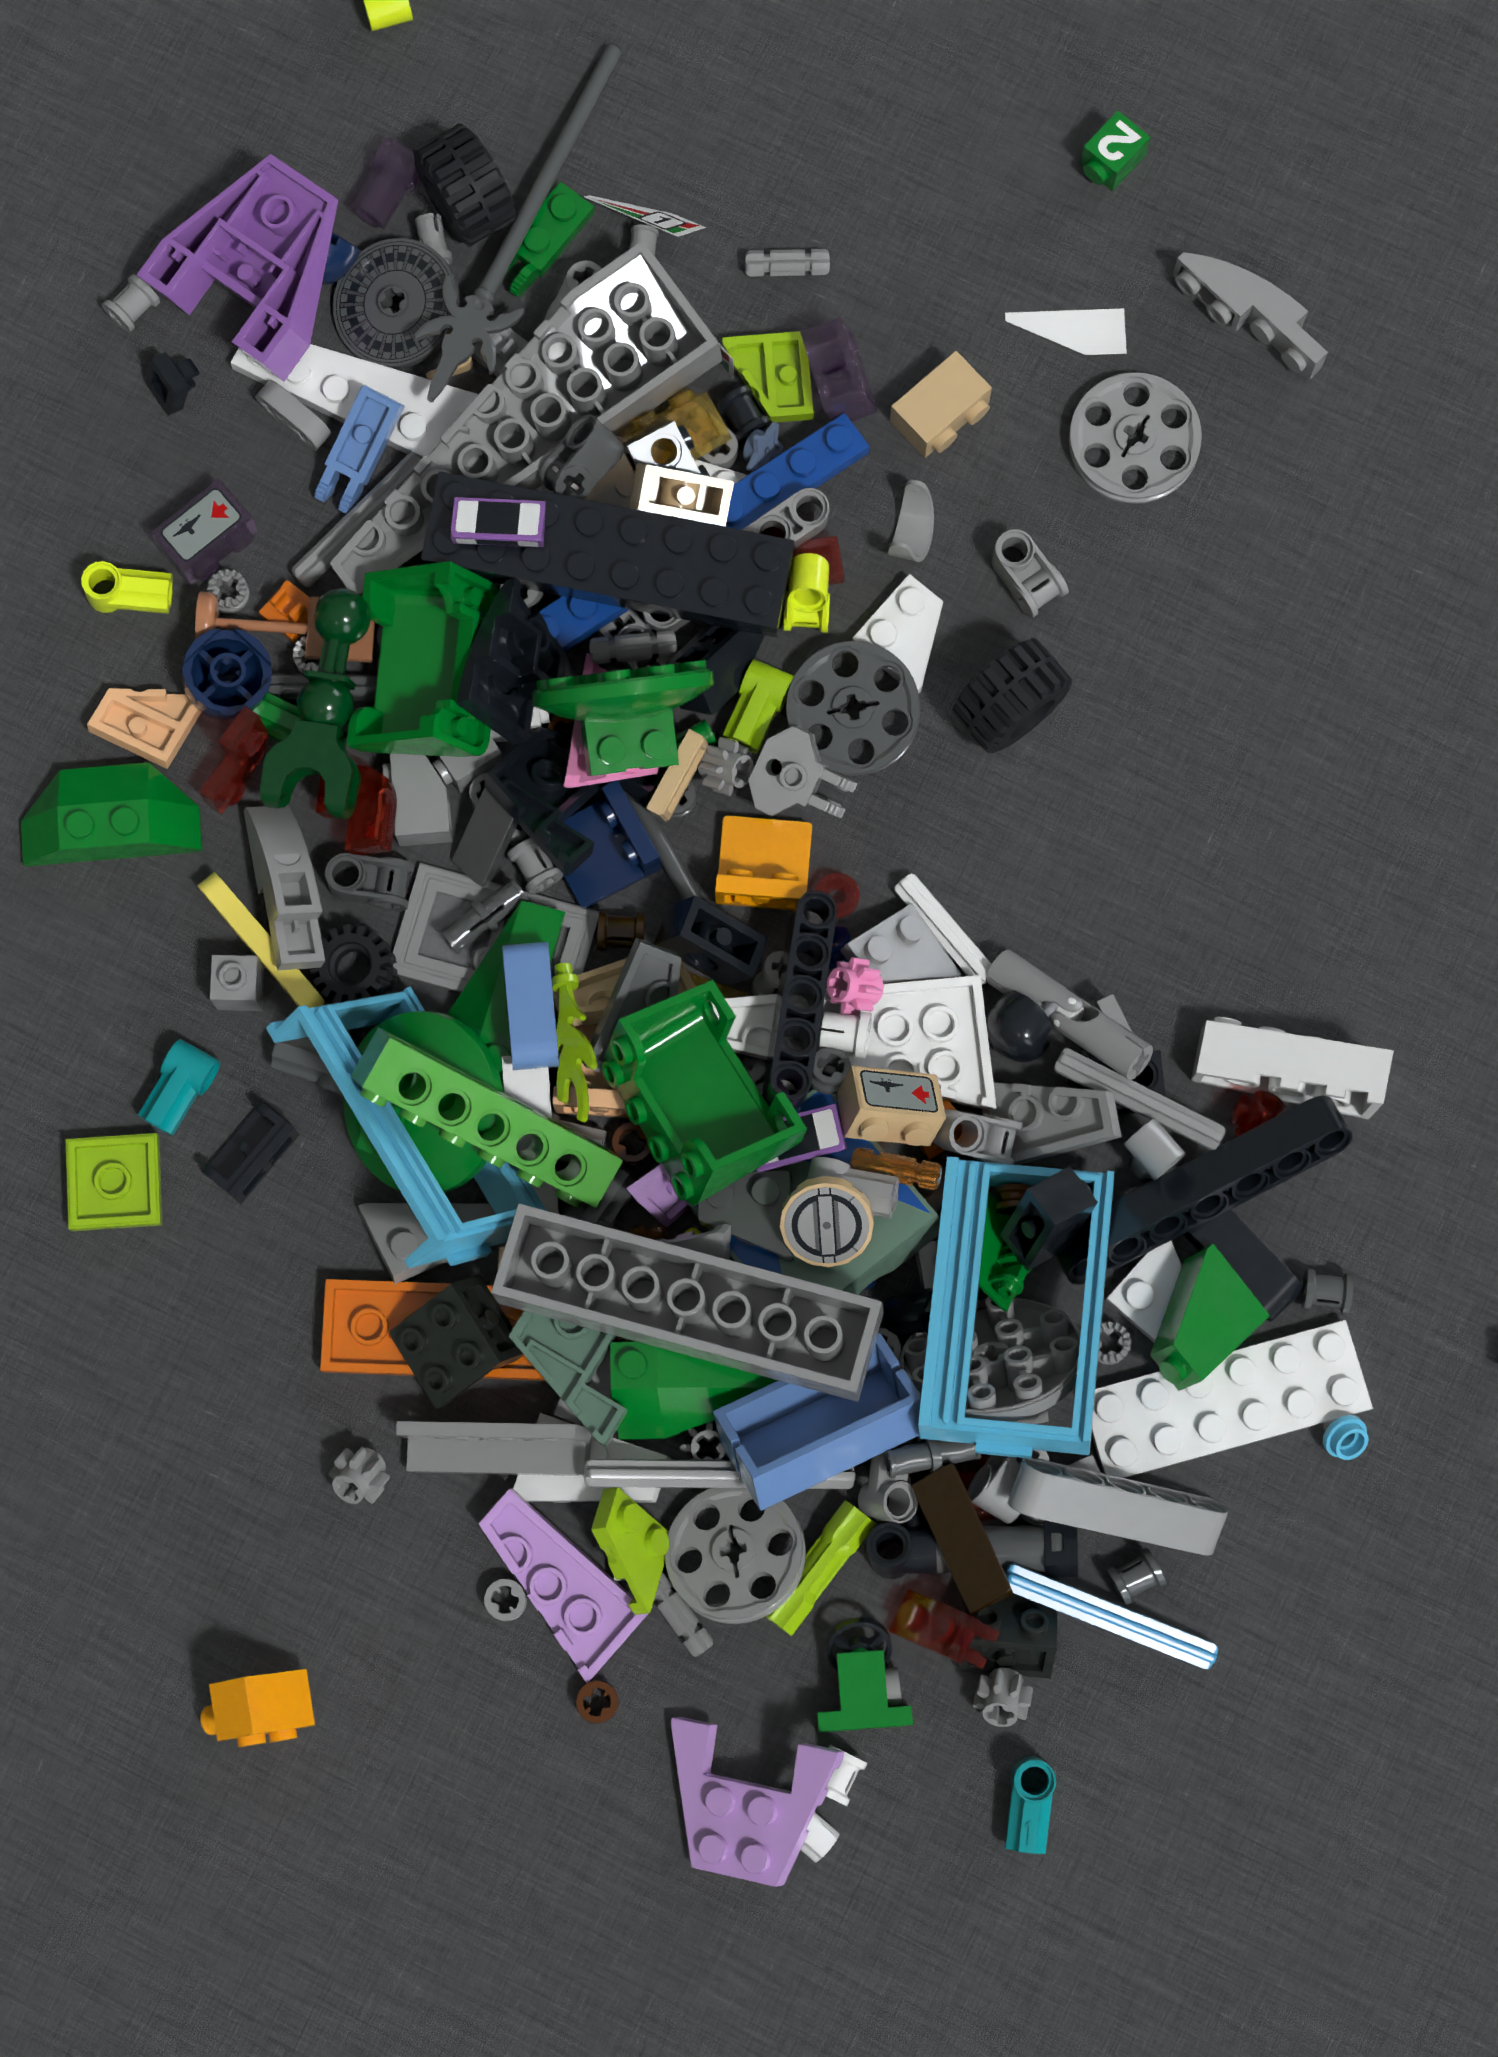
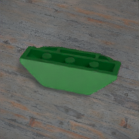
(109, 816)

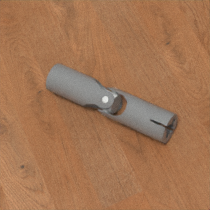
(1097, 1035)

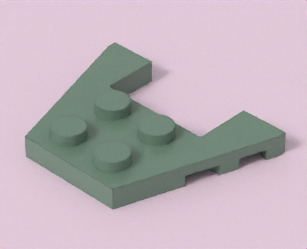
(567, 1361)

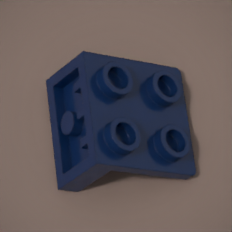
(620, 850)

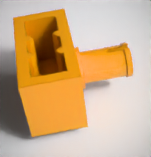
(259, 1706)

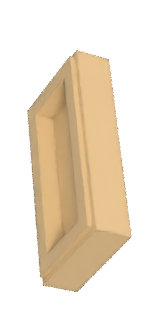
(678, 776)

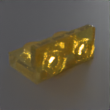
(697, 416)

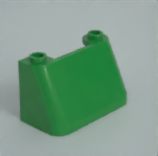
(426, 637)

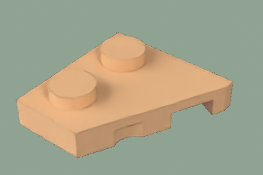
(145, 722)

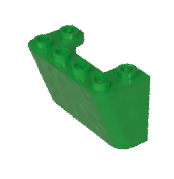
(696, 1094)

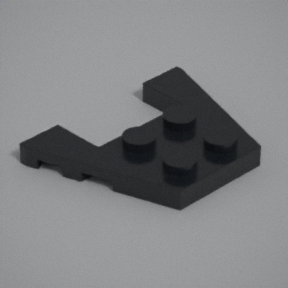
(534, 794)

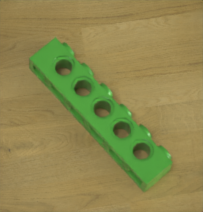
(391, 1058)

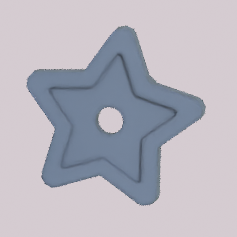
(762, 447)

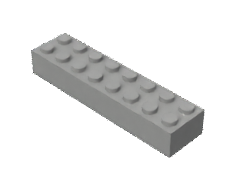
(688, 1302)

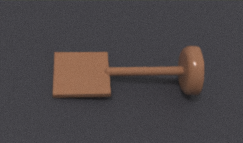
(208, 618)

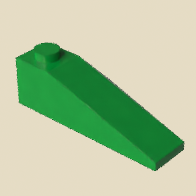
(483, 999)

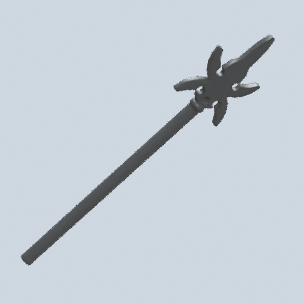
(470, 322)

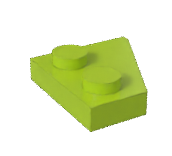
(776, 372)
(632, 1544)

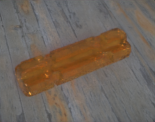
(908, 1171)

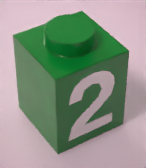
(1114, 151)

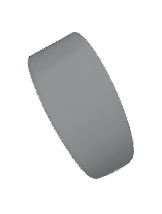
(915, 523)

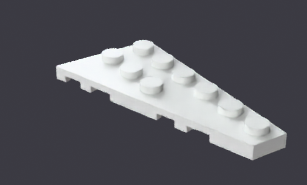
(914, 1028)

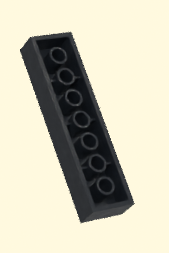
(625, 558)

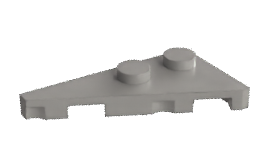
(399, 1233)

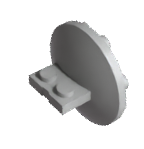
(1018, 1361)

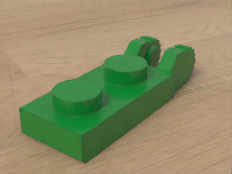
(551, 232)

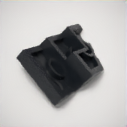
(505, 663)

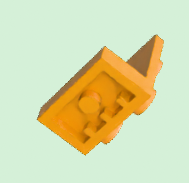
(763, 862)

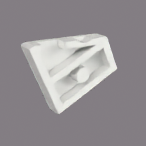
(905, 627)

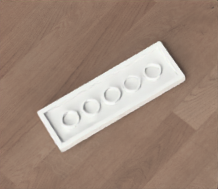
(1242, 1401)

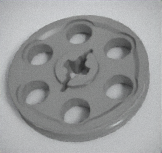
(1141, 456)
(752, 1564)

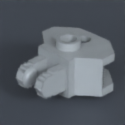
(799, 775)

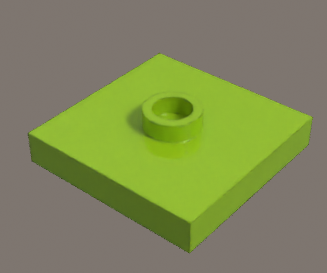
(113, 1182)

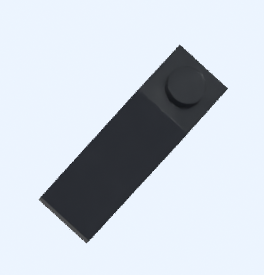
(727, 655)

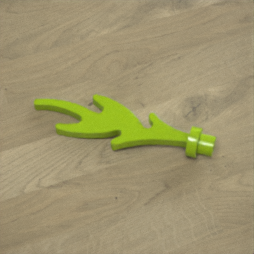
(571, 1042)

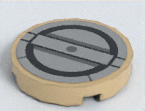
(826, 1221)

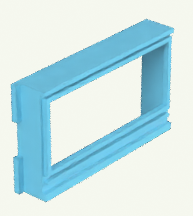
(446, 1233)
(955, 1311)

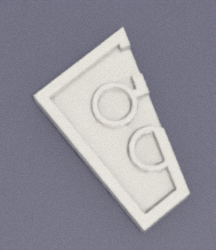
(573, 1488)

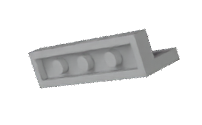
(495, 1448)

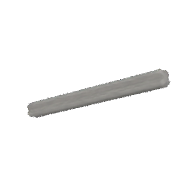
(680, 1474)

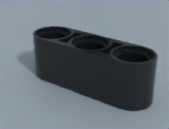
(1251, 1259)

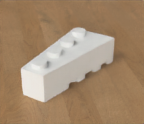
(1292, 1066)

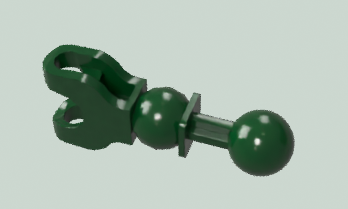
(324, 707)

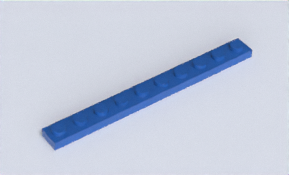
(800, 467)

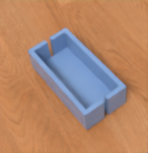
(798, 1437)

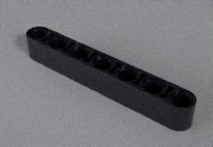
(1214, 1184)

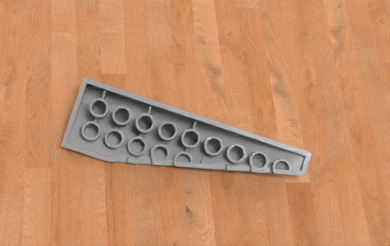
(606, 352)

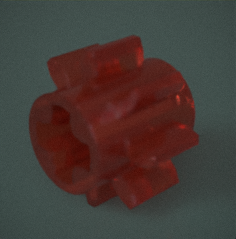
(1255, 1110)

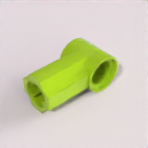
(761, 696)

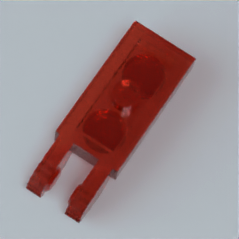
(940, 1628)

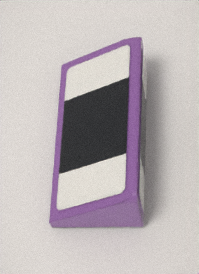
(498, 522)
(822, 1137)

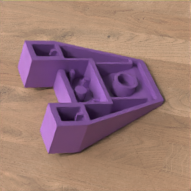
(267, 246)

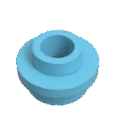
(1346, 1437)

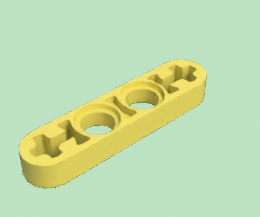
(257, 940)

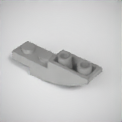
(1240, 296)
(288, 885)

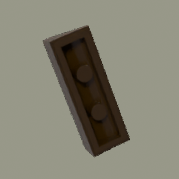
(962, 1539)

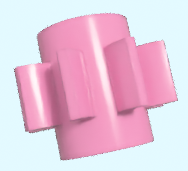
(855, 986)

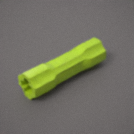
(825, 1558)

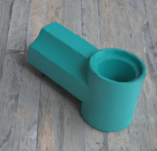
(184, 1076)
(1029, 1810)

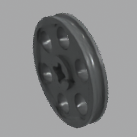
(862, 686)

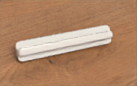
(944, 927)

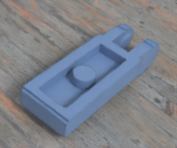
(359, 445)

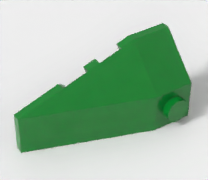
(671, 1390)

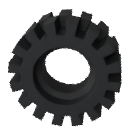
(348, 941)

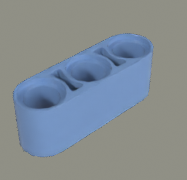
(530, 1006)

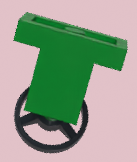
(862, 1681)

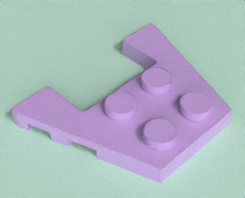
(740, 1824)

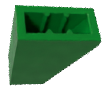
(1204, 1319)

